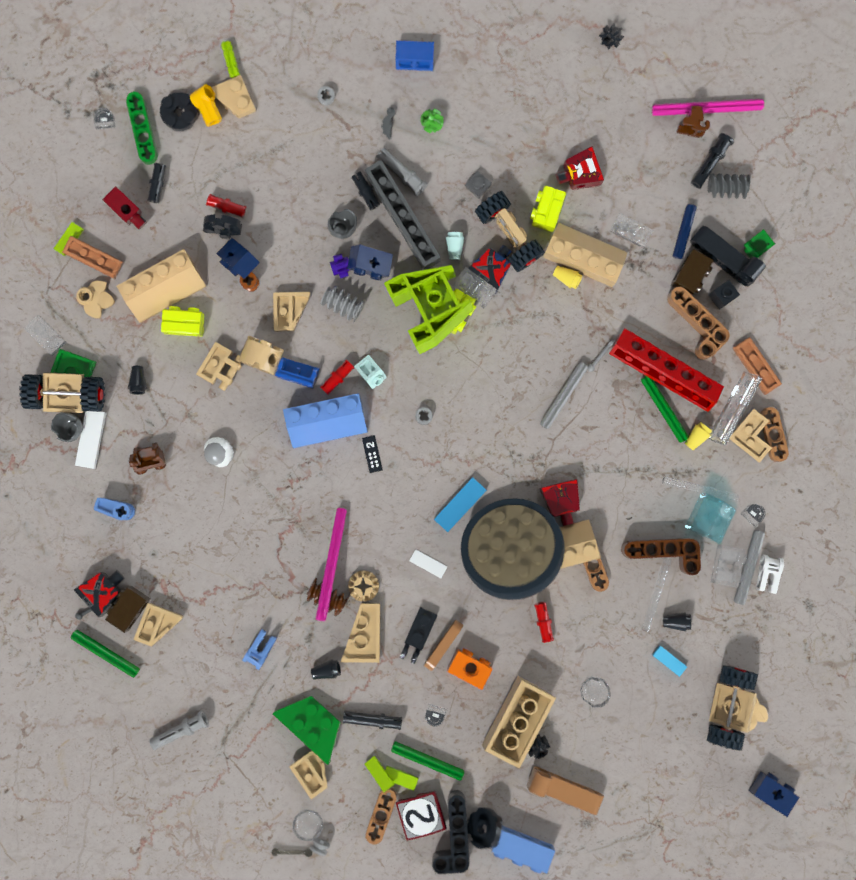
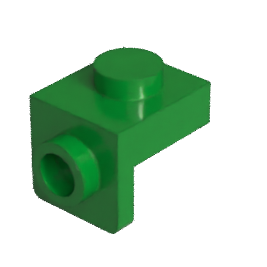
(758, 244)

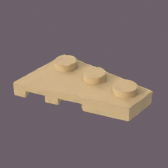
(365, 636)

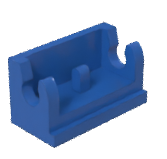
(414, 55)
(297, 372)

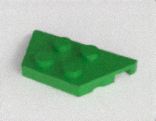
(312, 725)

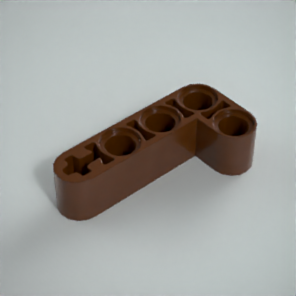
(660, 552)

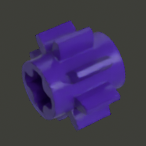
(340, 265)

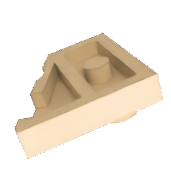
(235, 96)
(288, 309)
(155, 624)
(310, 773)

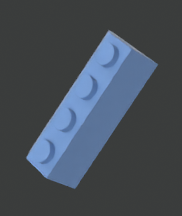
(325, 420)

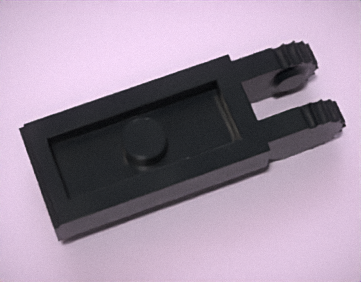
(419, 633)

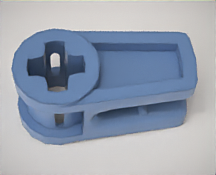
(113, 508)
(253, 650)

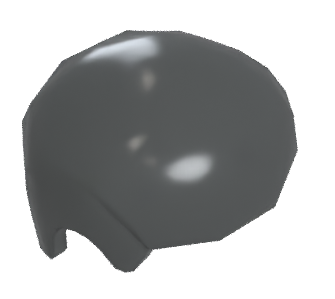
(342, 224)
(66, 426)

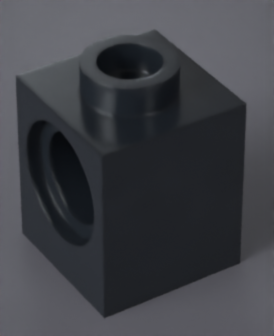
(724, 294)

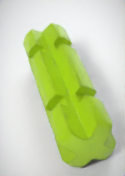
(230, 59)

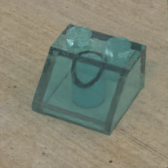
(710, 518)

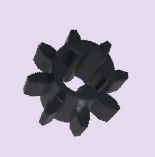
(611, 36)
(539, 747)

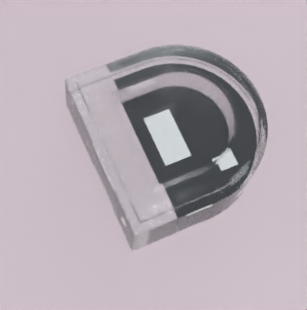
(104, 119)
(754, 514)
(435, 715)

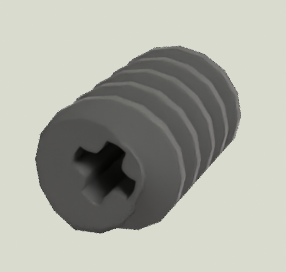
(729, 185)

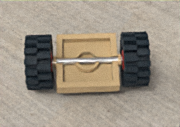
(495, 208)
(62, 392)
(732, 708)

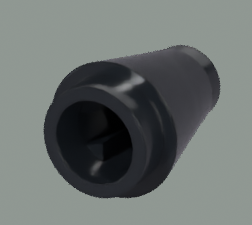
(137, 381)
(678, 621)
(327, 670)

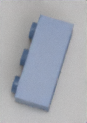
(524, 850)

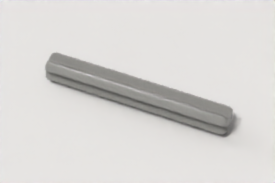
(564, 395)
(749, 567)

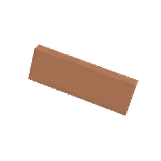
(92, 257)
(757, 365)

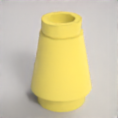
(568, 276)
(698, 435)

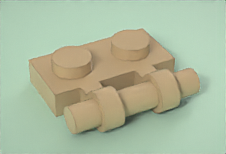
(214, 364)

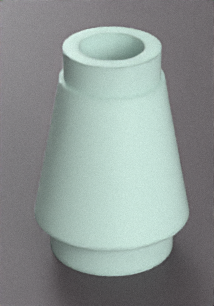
(455, 244)

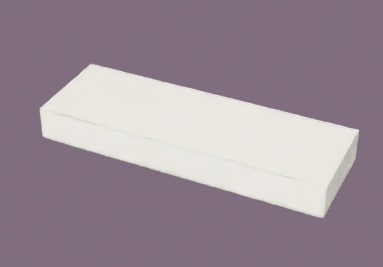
(90, 439)

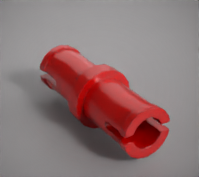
(226, 205)
(337, 377)
(544, 622)

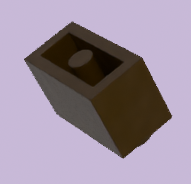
(692, 272)
(127, 608)

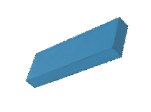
(460, 504)

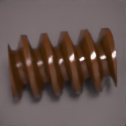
(336, 602)

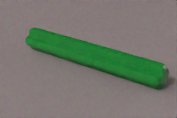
(665, 409)
(105, 653)
(427, 760)

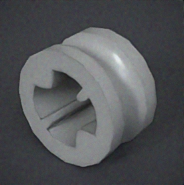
(331, 93)
(418, 416)
(319, 847)

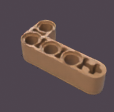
(695, 321)
(547, 783)

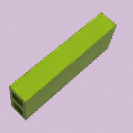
(73, 230)
(379, 774)
(402, 778)

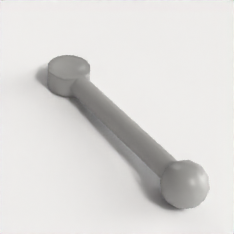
(591, 367)

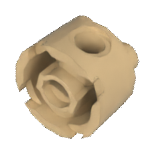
(261, 355)

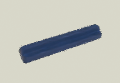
(684, 231)

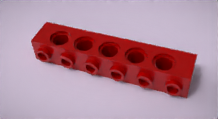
(666, 370)

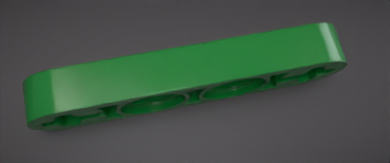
(144, 127)

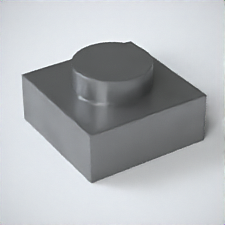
(478, 184)

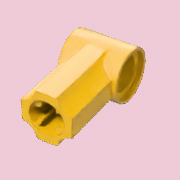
(204, 100)

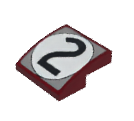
(421, 815)

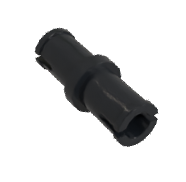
(156, 183)
(365, 191)

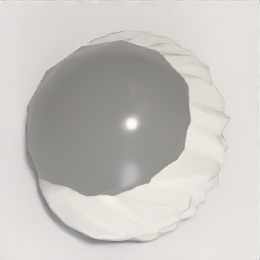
(218, 451)

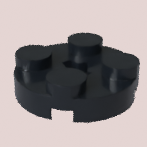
(171, 104)
(224, 226)
(493, 825)

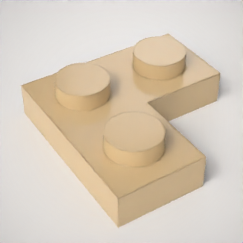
(746, 436)

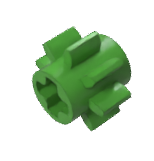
(432, 120)

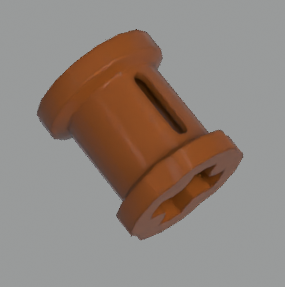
(254, 284)

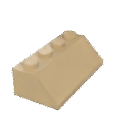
(585, 255)
(161, 286)
(579, 544)
(518, 722)

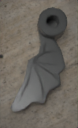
(387, 125)

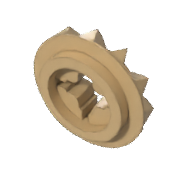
(356, 580)

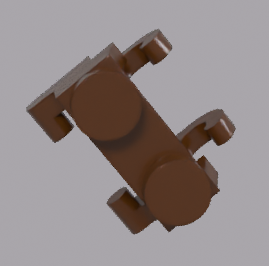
(692, 123)
(147, 458)

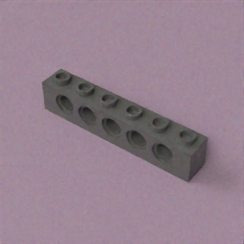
(402, 215)

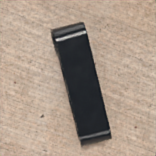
(727, 257)
(456, 831)

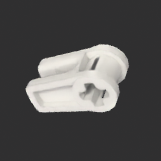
(765, 569)

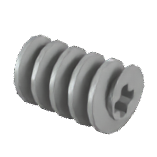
(342, 303)

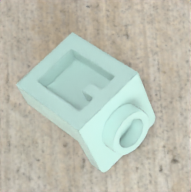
(370, 371)

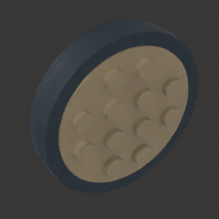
(512, 549)

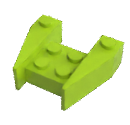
(435, 302)

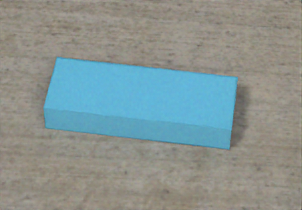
(669, 660)

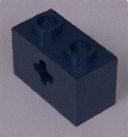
(237, 259)
(370, 262)
(782, 801)

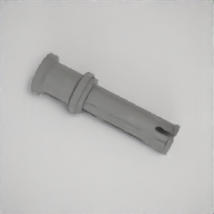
(408, 177)
(188, 727)

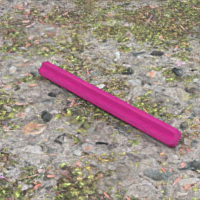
(708, 107)
(331, 564)

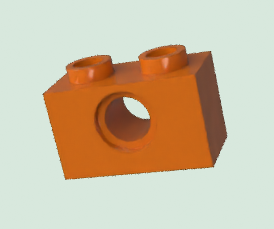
(476, 678)

